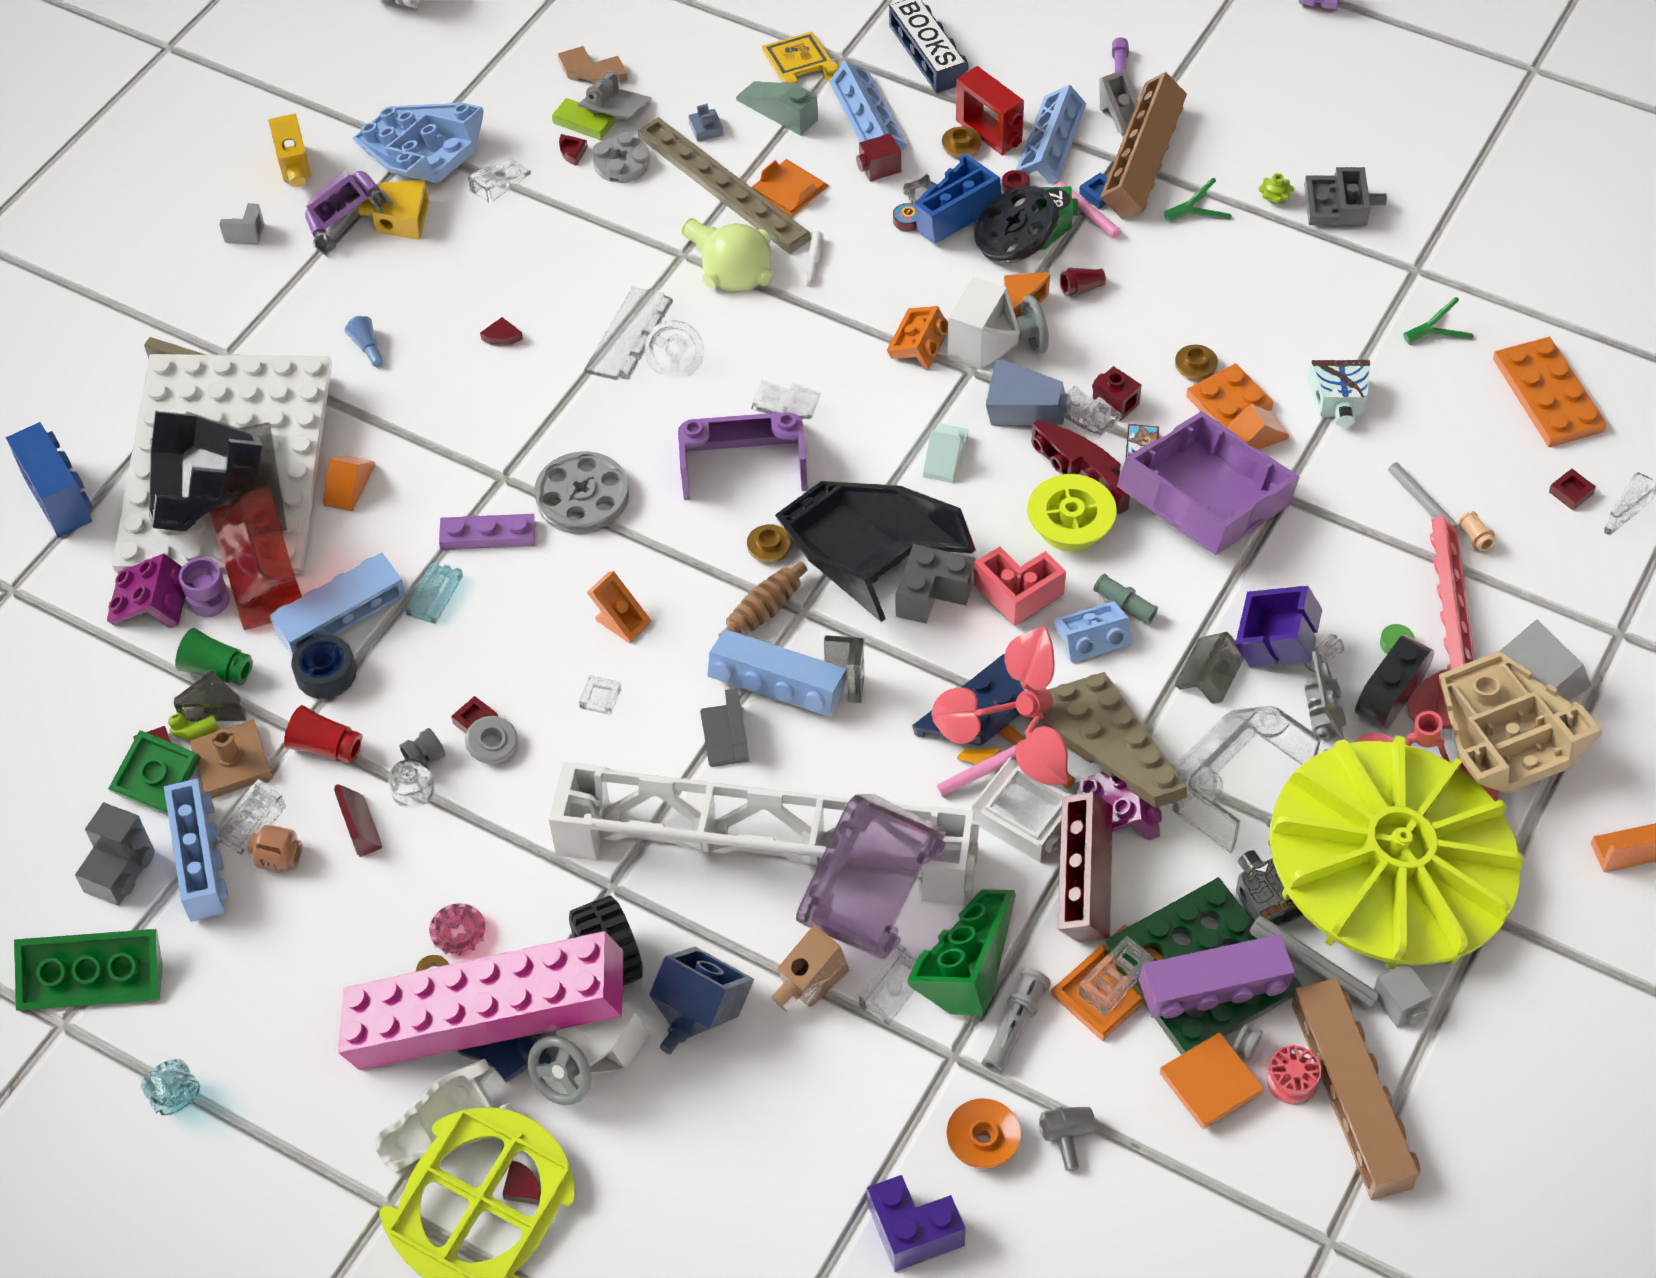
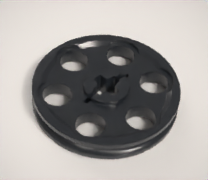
(1016, 224)

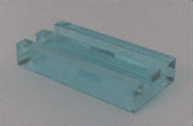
(423, 588)

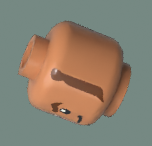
(275, 848)

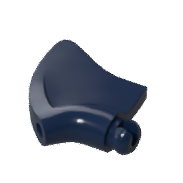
(507, 1056)

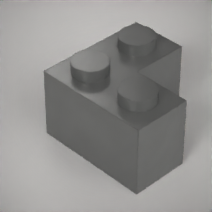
(932, 576)
(117, 855)

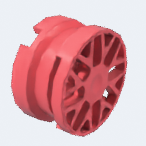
(1292, 1075)

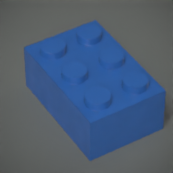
(49, 478)

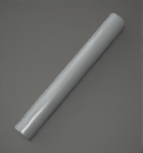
(1419, 493)

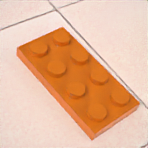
(1549, 391)

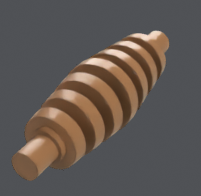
(765, 600)

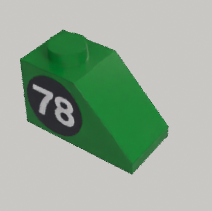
(1067, 209)

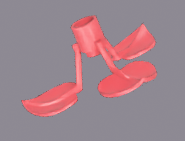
(1032, 661)
(1430, 715)

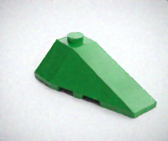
(966, 960)

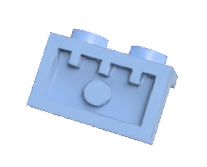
(1094, 631)

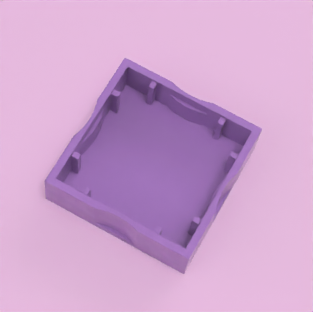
(1208, 482)

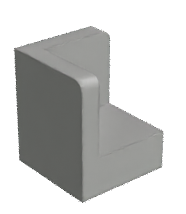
(244, 230)

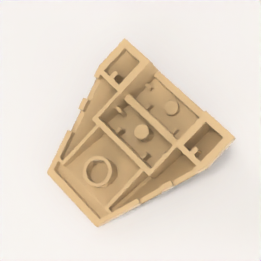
(1511, 724)

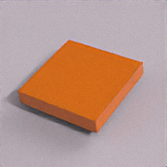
(1211, 1080)

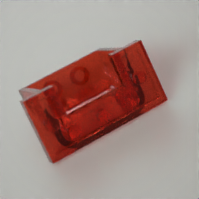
(255, 557)

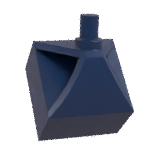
(697, 994)

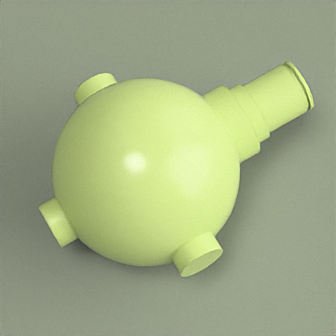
(732, 256)

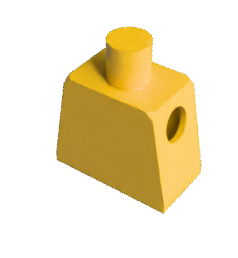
(291, 159)
(406, 214)

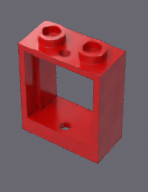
(979, 89)

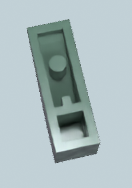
(783, 103)

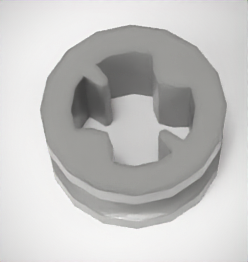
(1247, 1041)

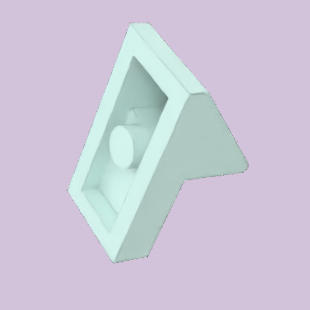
(944, 452)

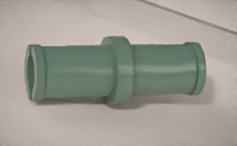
(1125, 598)

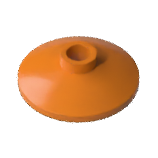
(983, 1118)

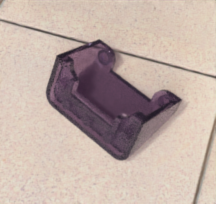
(869, 873)

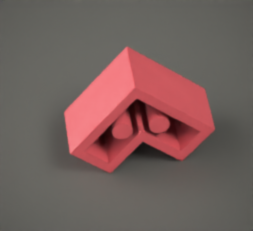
(1016, 589)

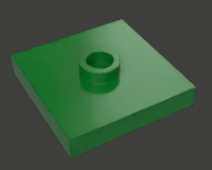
(150, 767)

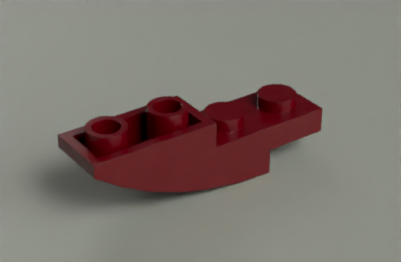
(1078, 455)

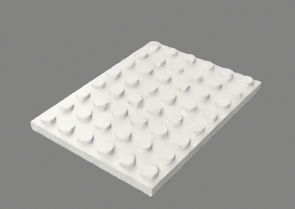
(240, 393)

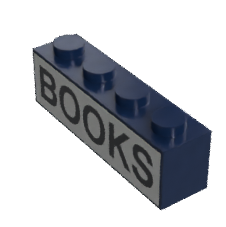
(927, 44)

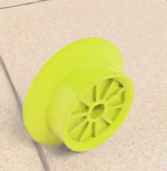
(1071, 511)

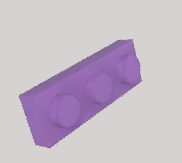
(487, 531)

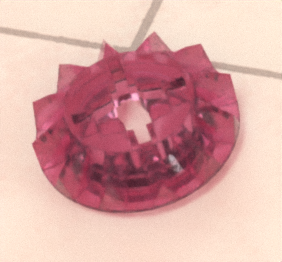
(452, 917)

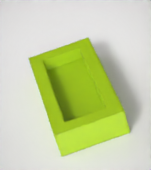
(581, 120)

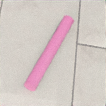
(1093, 214)
(976, 772)

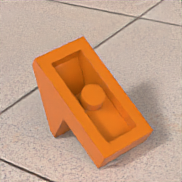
(618, 607)

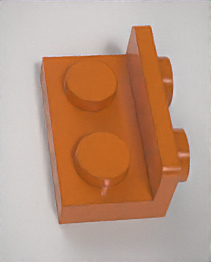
(919, 335)

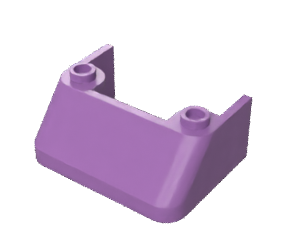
(740, 432)

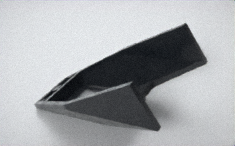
(867, 529)

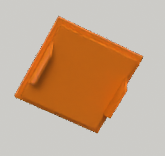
(788, 186)

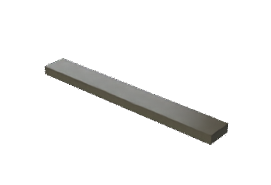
(724, 185)

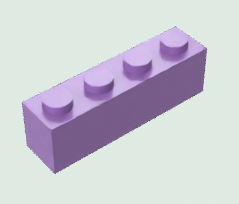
(1216, 976)

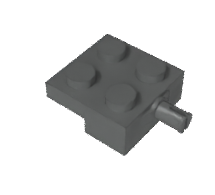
(1340, 197)

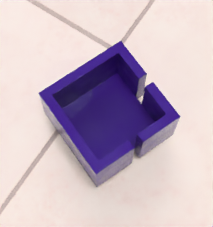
(1279, 626)

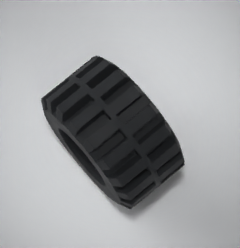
(608, 916)

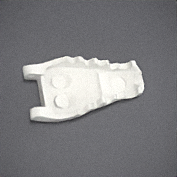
(412, 1134)

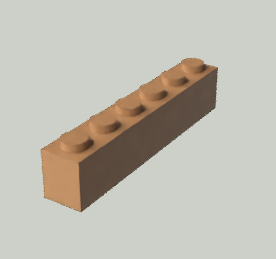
(1144, 146)
(1355, 1089)

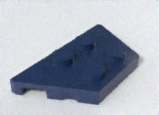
(992, 688)

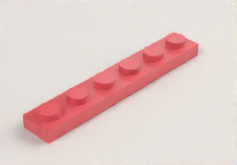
(1452, 593)

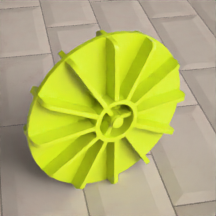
(1395, 852)

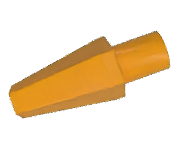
(976, 756)

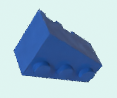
(956, 199)

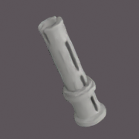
(1019, 1004)

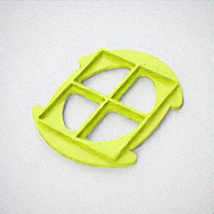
(519, 1135)

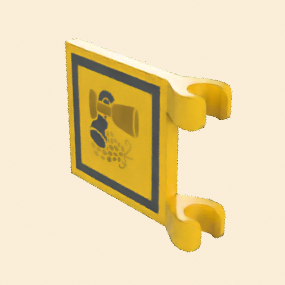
(798, 57)

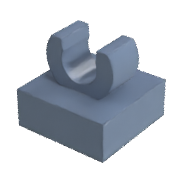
(705, 123)

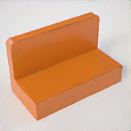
(1625, 847)

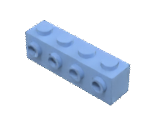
(339, 603)
(776, 672)
(194, 850)

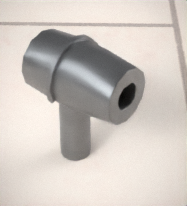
(1064, 1125)

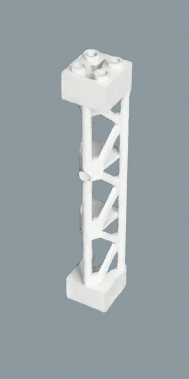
(583, 817)

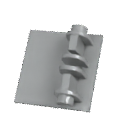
(609, 99)
(1322, 701)

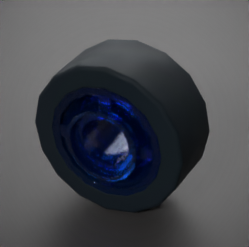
(324, 666)

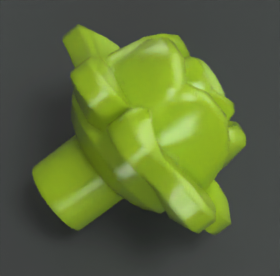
(1276, 188)

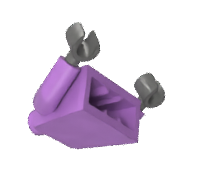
(338, 199)

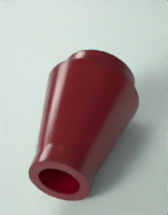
(1080, 280)

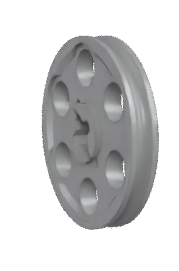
(582, 502)

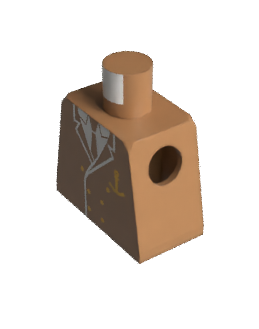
(810, 969)

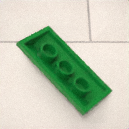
(87, 969)

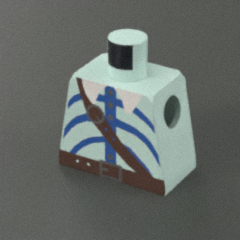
(1340, 388)

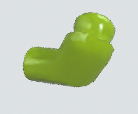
(190, 730)

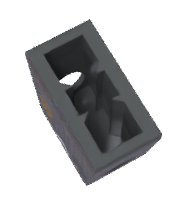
(1262, 890)

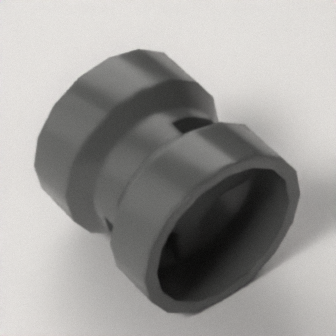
(424, 748)

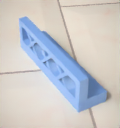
(864, 104)
(1052, 133)

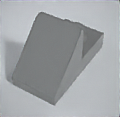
(1119, 96)

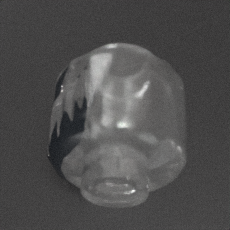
(411, 783)

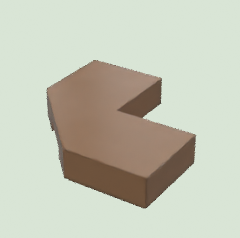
(579, 65)

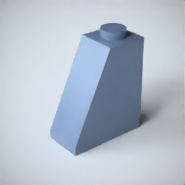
(1025, 396)

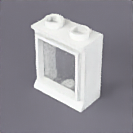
(1021, 811)

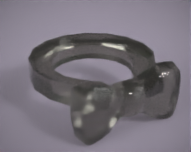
(909, 188)

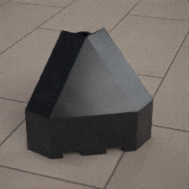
(196, 467)

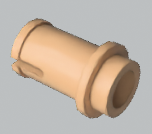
(1480, 536)

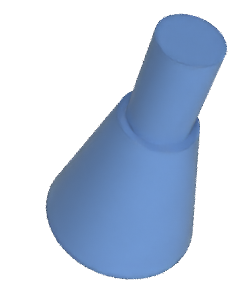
(362, 333)

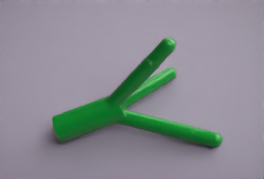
(1187, 207)
(1429, 328)

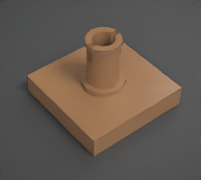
(231, 759)

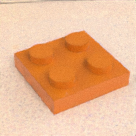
(1227, 394)

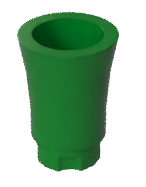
(201, 654)

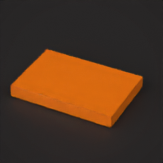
(1067, 994)

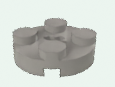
(622, 145)

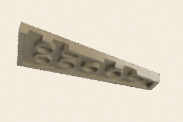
(1106, 730)

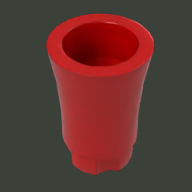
(321, 736)

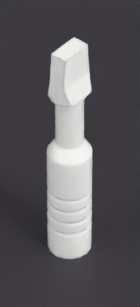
(814, 255)

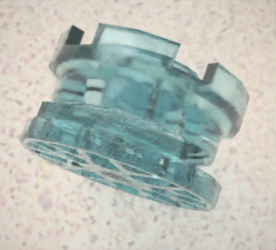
(171, 1088)

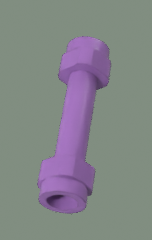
(1120, 52)

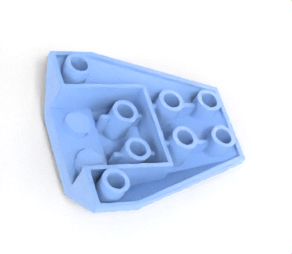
(422, 139)

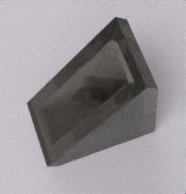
(208, 698)

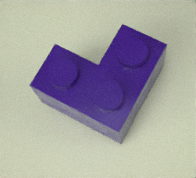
(913, 1232)

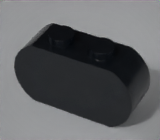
(1394, 681)

